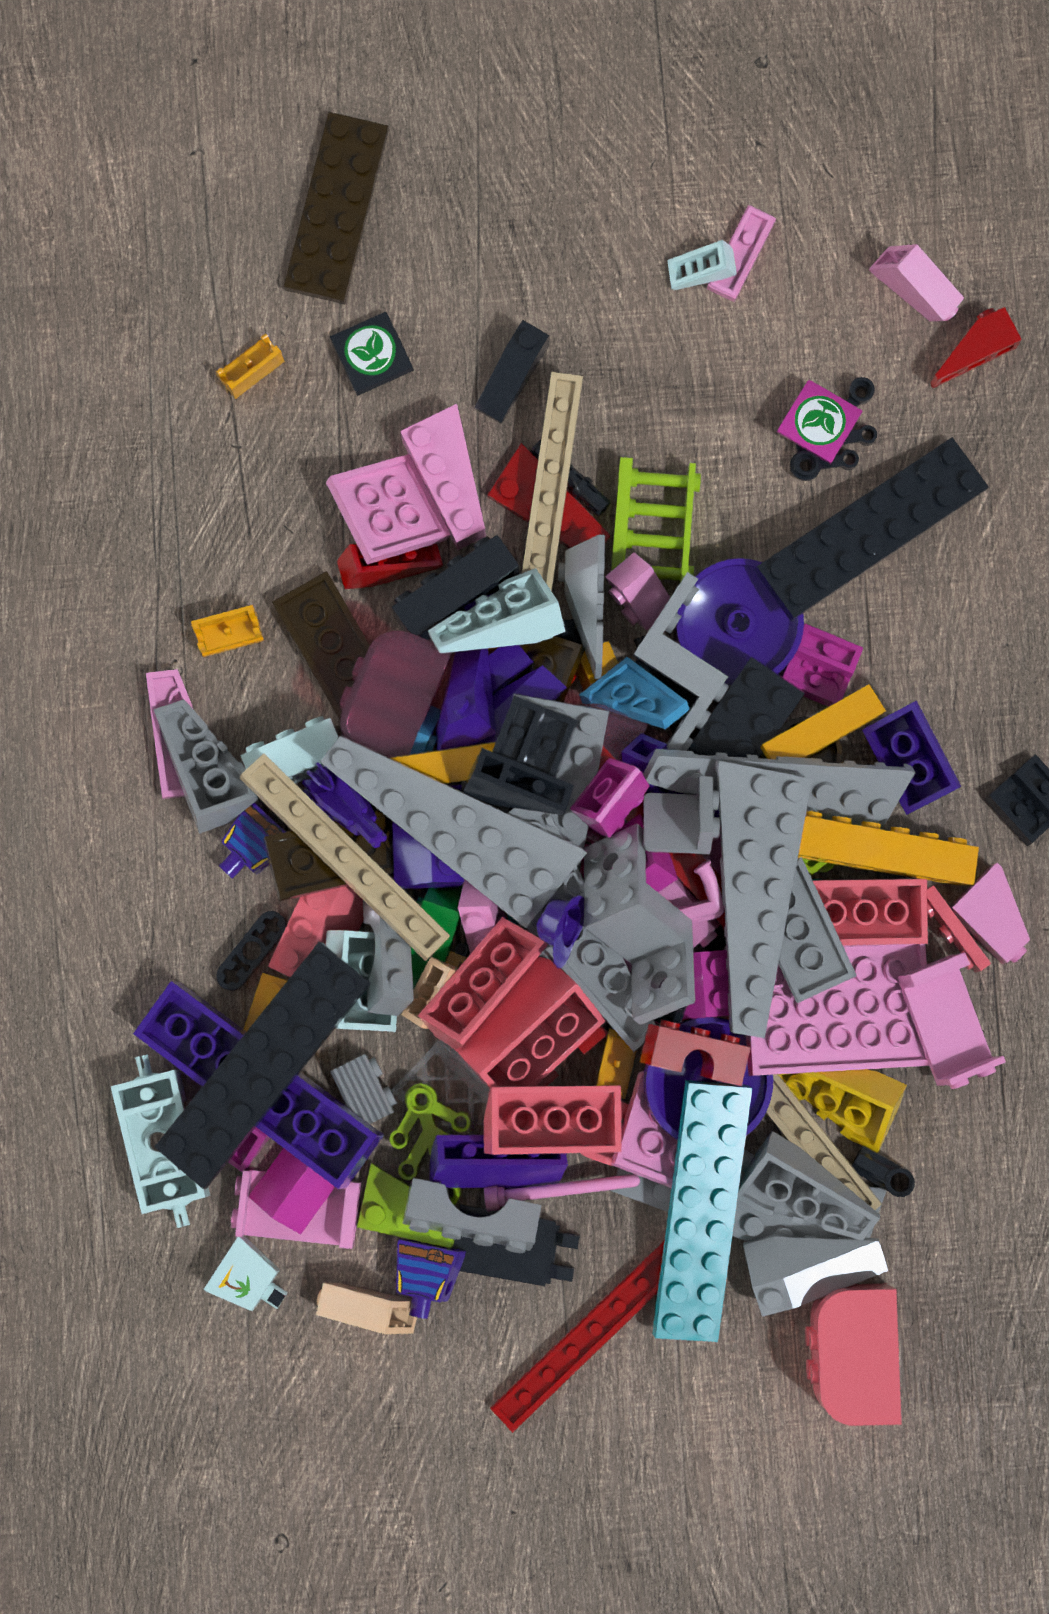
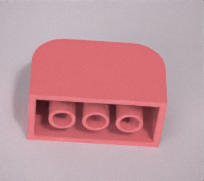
(531, 1028)
(856, 1354)

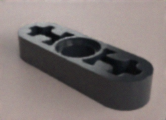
(238, 950)

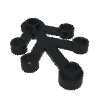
(854, 437)

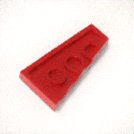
(515, 493)

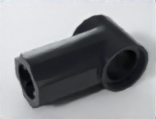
(880, 1170)

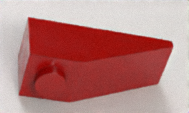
(986, 340)
(359, 574)

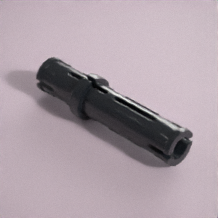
(581, 487)

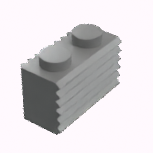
(363, 1090)

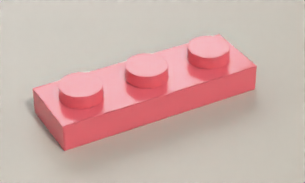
(954, 931)

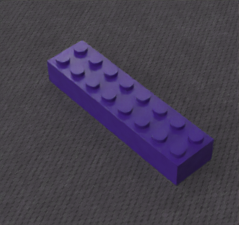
(302, 1120)

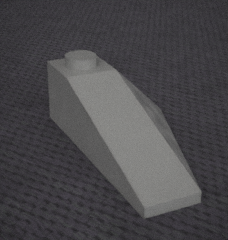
(583, 591)
(203, 767)
(795, 1185)
(800, 1270)

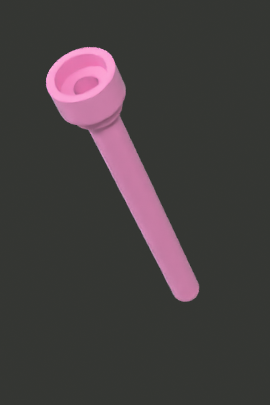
(498, 1197)

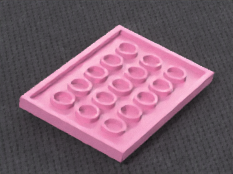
(846, 1026)

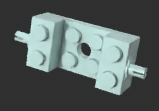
(148, 1107)

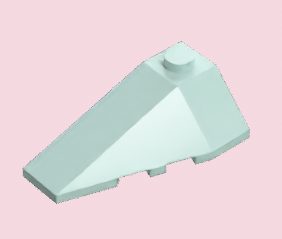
(514, 615)

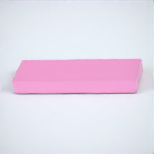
(746, 245)

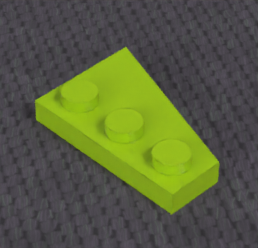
(385, 1208)

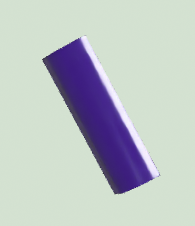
(461, 1163)

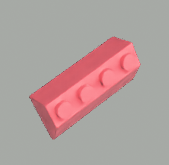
(876, 910)
(309, 922)
(481, 982)
(553, 1120)

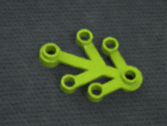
(430, 1130)

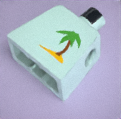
(246, 1277)

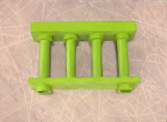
(628, 508)

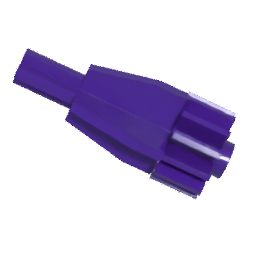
(343, 804)

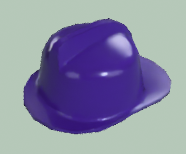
(561, 926)

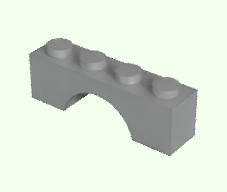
(392, 968)
(431, 1209)

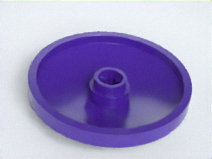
(736, 620)
(666, 1087)

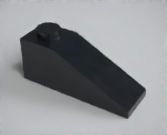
(513, 371)
(516, 785)

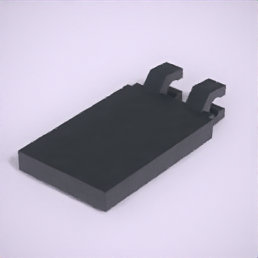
(529, 1267)

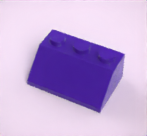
(909, 740)
(417, 866)

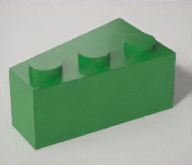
(443, 907)

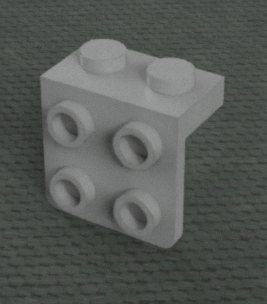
(681, 820)

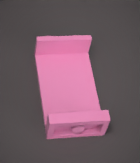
(947, 1022)
(332, 1224)

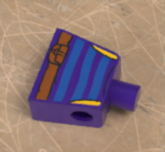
(247, 843)
(426, 1273)

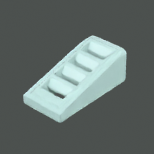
(716, 272)

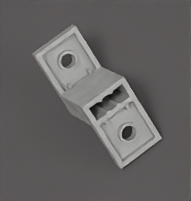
(681, 665)
(639, 924)

